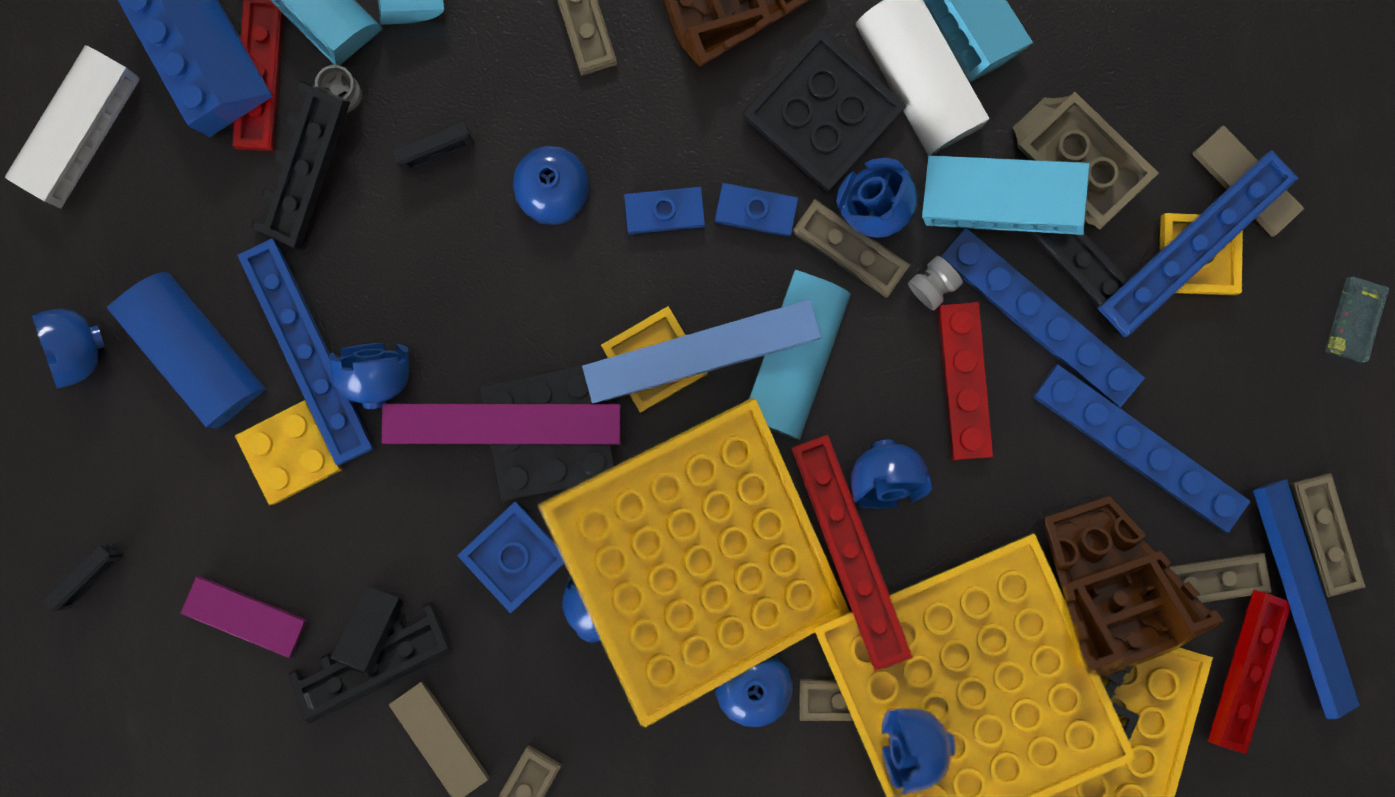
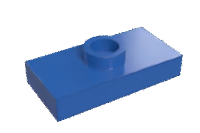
(664, 210)
(756, 210)

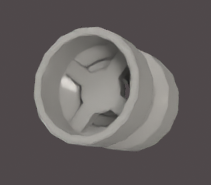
(337, 81)
(938, 280)

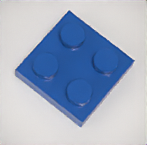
(512, 557)

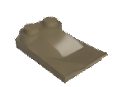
(1074, 132)

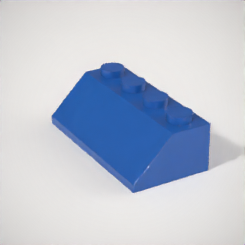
(198, 60)

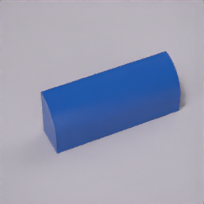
(186, 349)

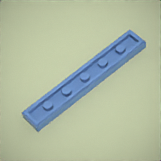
(701, 352)

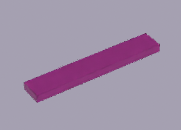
(501, 423)

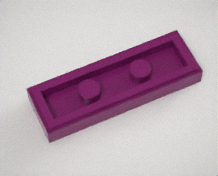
(244, 616)

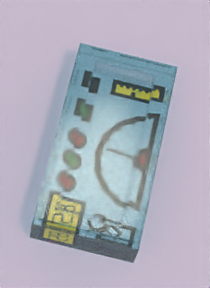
(1357, 319)

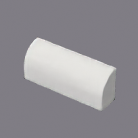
(922, 72)
(72, 127)

